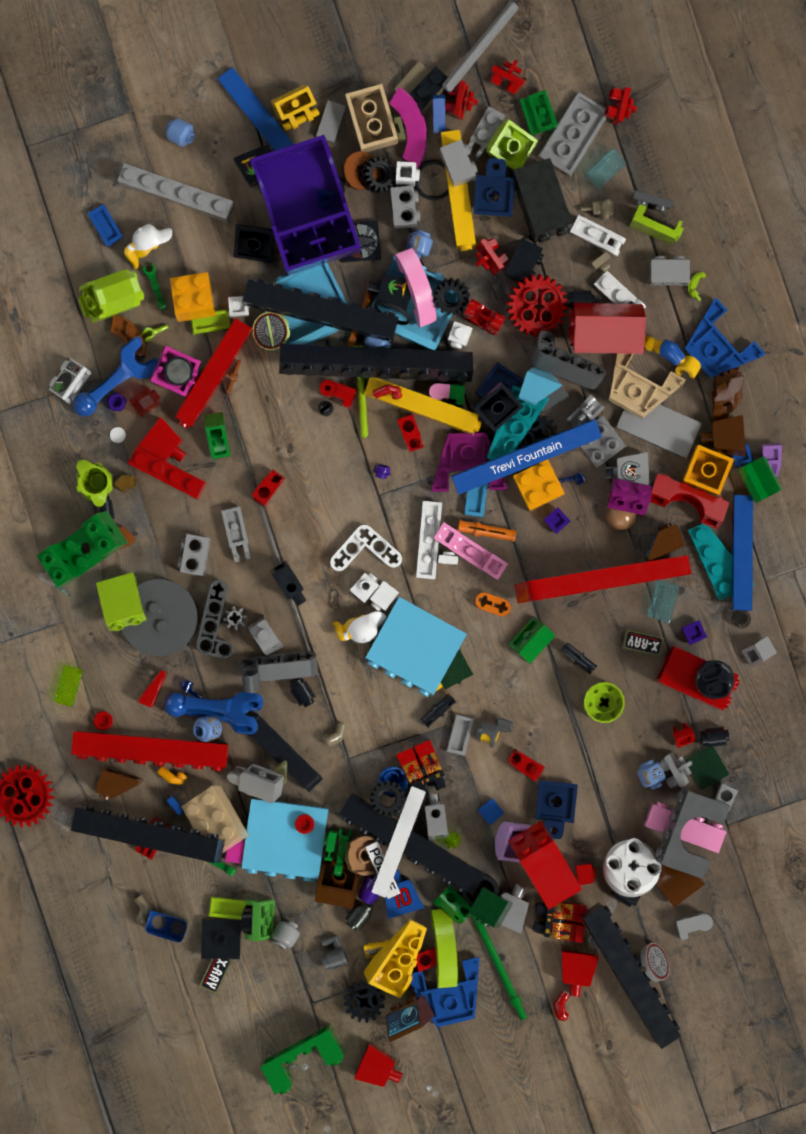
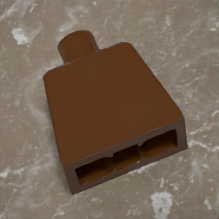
(727, 436)

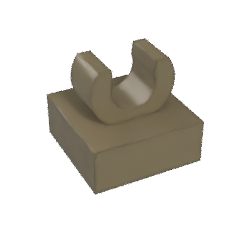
(599, 261)

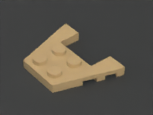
(636, 392)

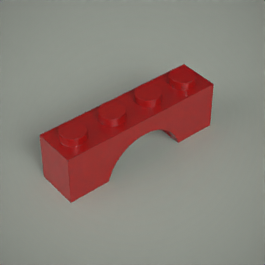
(167, 473)
(710, 508)

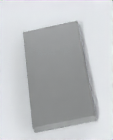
(574, 134)
(662, 428)

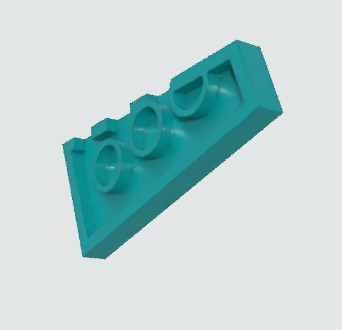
(514, 430)
(714, 558)

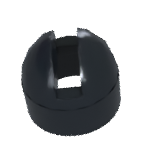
(327, 412)

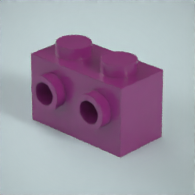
(629, 496)

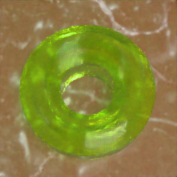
(453, 840)

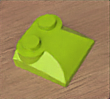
(511, 144)

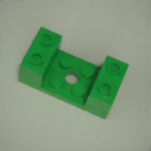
(67, 559)
(276, 1070)

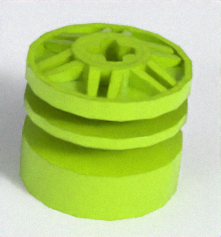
(592, 701)

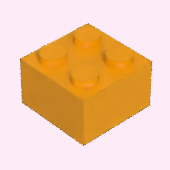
(192, 297)
(707, 470)
(538, 485)

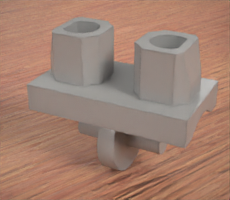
(585, 412)
(678, 769)

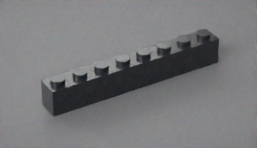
(320, 310)
(148, 835)
(417, 847)
(630, 976)

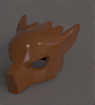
(727, 389)

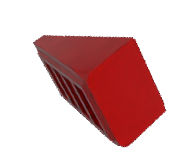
(151, 694)

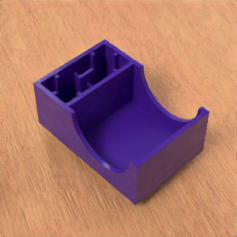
(290, 188)

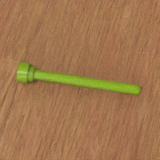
(362, 404)

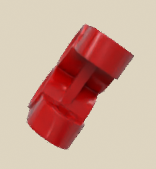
(483, 317)

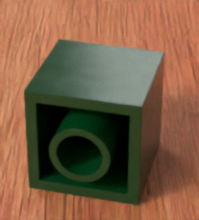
(490, 908)

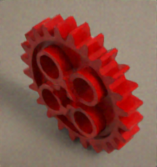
(553, 305)
(38, 787)

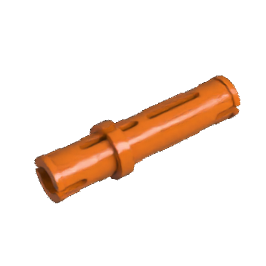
(463, 526)

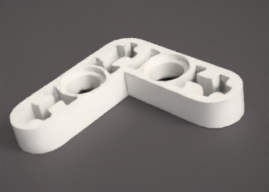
(361, 543)

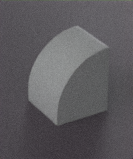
(759, 651)

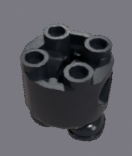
(713, 679)

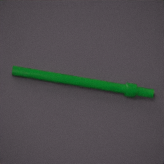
(515, 1000)

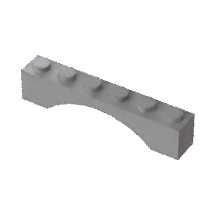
(180, 193)

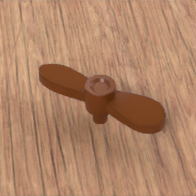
(233, 377)

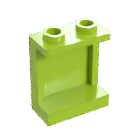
(654, 228)
(121, 602)

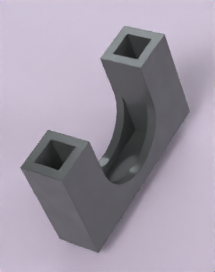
(688, 806)

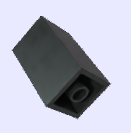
(542, 200)

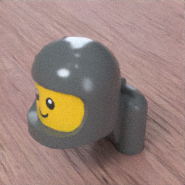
(489, 732)

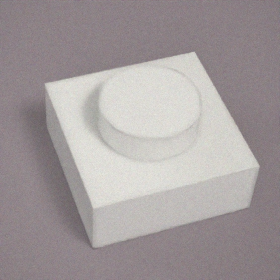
(236, 307)
(448, 558)

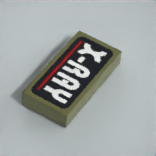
(643, 642)
(215, 974)

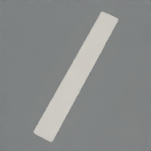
(398, 842)

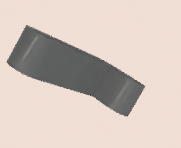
(564, 364)
(216, 618)
(276, 667)

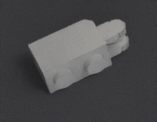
(257, 782)

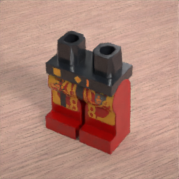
(423, 773)
(554, 921)

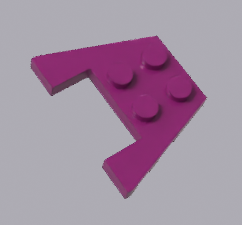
(461, 453)

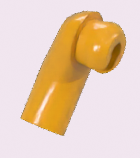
(170, 778)

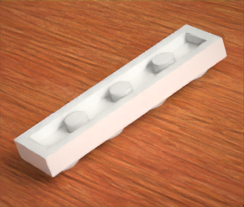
(427, 545)

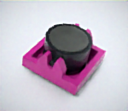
(175, 371)

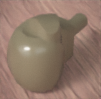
(602, 208)

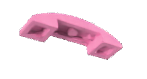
(418, 285)
(470, 551)

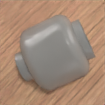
(285, 934)

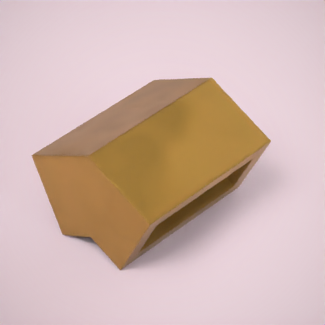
(126, 482)

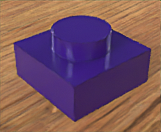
(556, 520)
(694, 632)

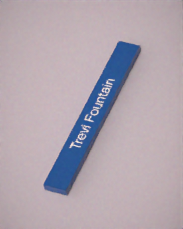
(526, 456)

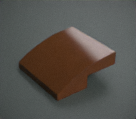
(677, 884)

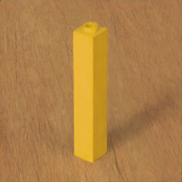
(459, 203)
(428, 407)

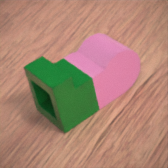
(448, 392)

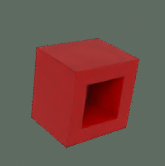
(585, 873)

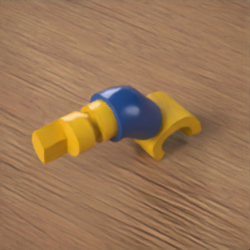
(672, 352)

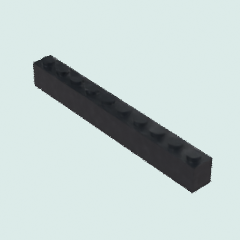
(375, 362)

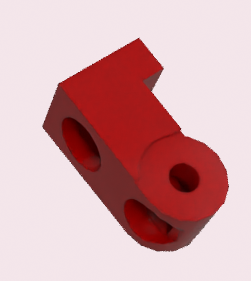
(336, 390)
(410, 433)
(267, 488)
(525, 765)
(426, 959)

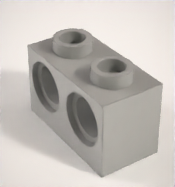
(400, 207)
(200, 555)

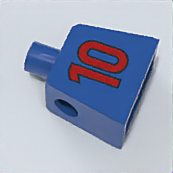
(406, 901)

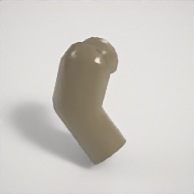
(334, 738)
(144, 910)

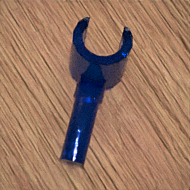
(579, 479)
(187, 686)

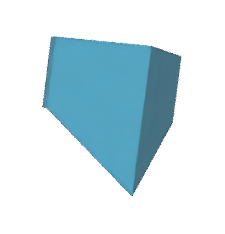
(538, 385)

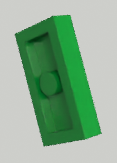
(760, 479)
(531, 639)

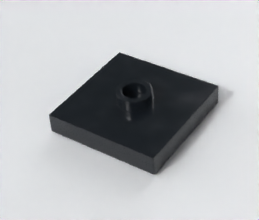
(221, 939)

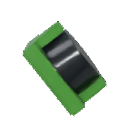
(258, 919)

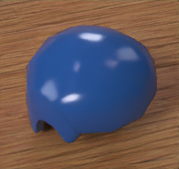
(393, 774)

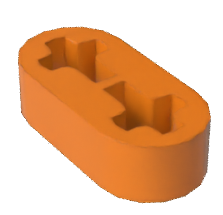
(494, 599)

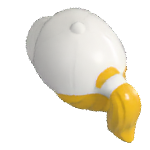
(143, 241)
(360, 629)

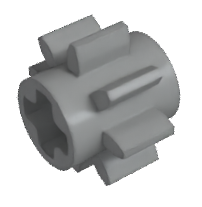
(231, 614)

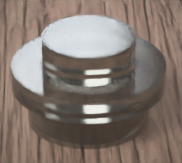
(741, 619)

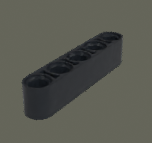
(282, 751)

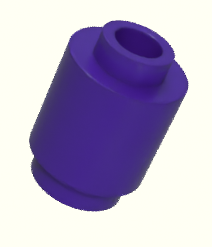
(366, 890)

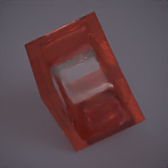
(145, 401)

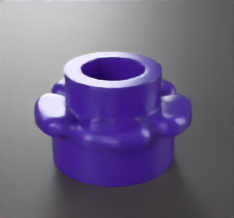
(116, 397)
(382, 471)

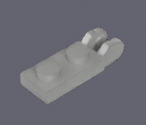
(485, 130)
(236, 531)

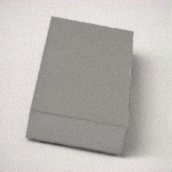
(331, 121)
(460, 735)

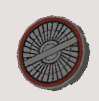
(655, 962)

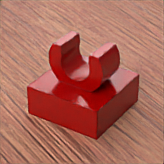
(683, 736)

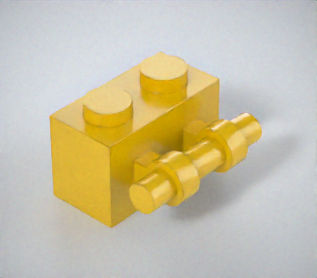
(292, 103)

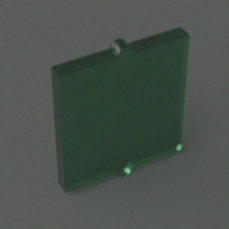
(457, 671)
(707, 767)

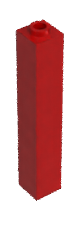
(213, 374)

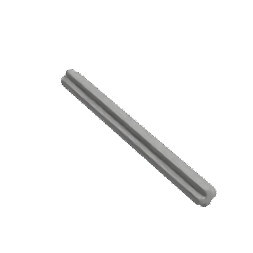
(480, 46)

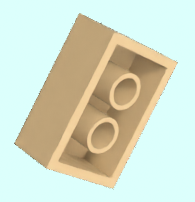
(371, 118)
(214, 814)

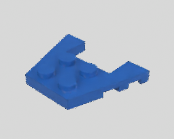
(712, 347)
(451, 1003)

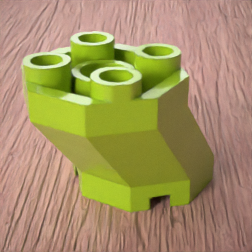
(110, 295)

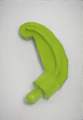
(693, 284)

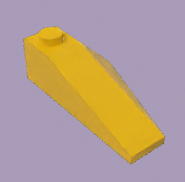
(394, 963)

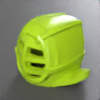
(93, 481)

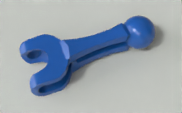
(86, 403)
(226, 710)

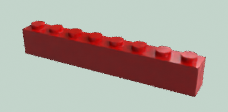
(150, 749)

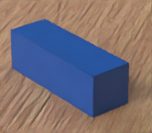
(438, 113)

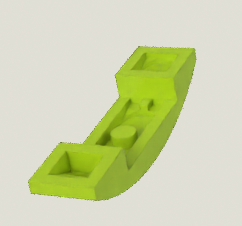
(445, 949)

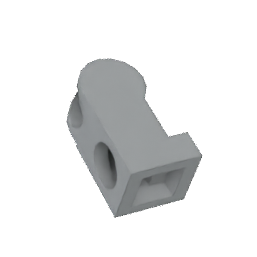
(726, 793)
(692, 923)

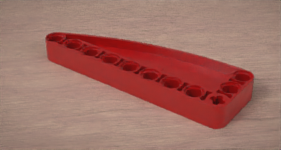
(602, 579)

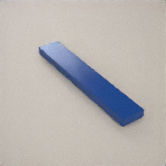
(254, 110)
(742, 553)

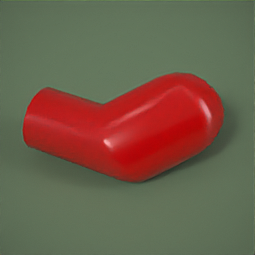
(388, 389)
(559, 1006)

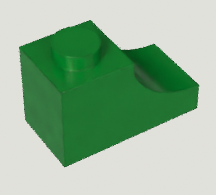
(217, 435)

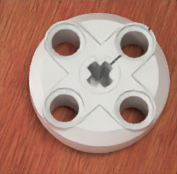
(631, 868)

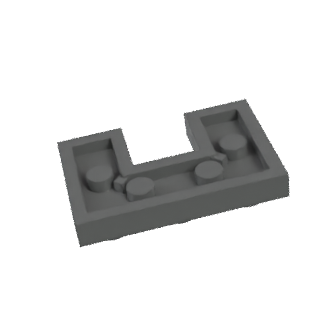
(658, 203)

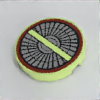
(271, 331)

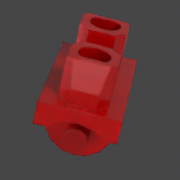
(500, 73)
(462, 100)
(623, 107)
(488, 258)

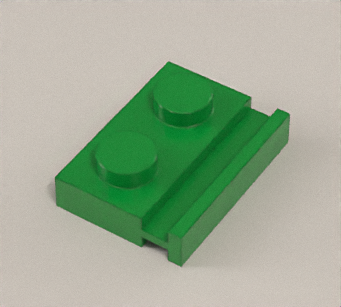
(539, 112)
(329, 842)

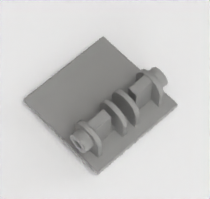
(605, 447)

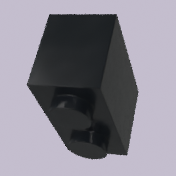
(524, 261)

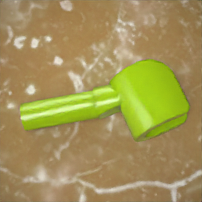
(151, 332)

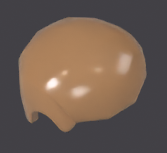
(620, 520)

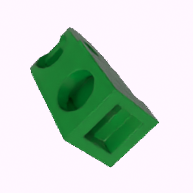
(453, 904)

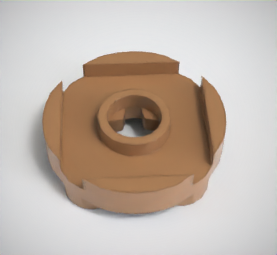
(353, 859)

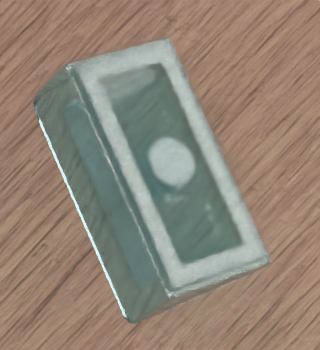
(606, 168)
(663, 601)

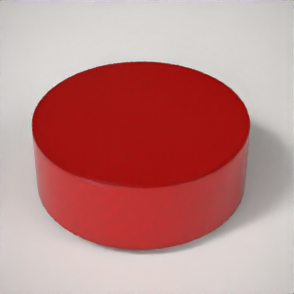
(103, 720)
(304, 823)

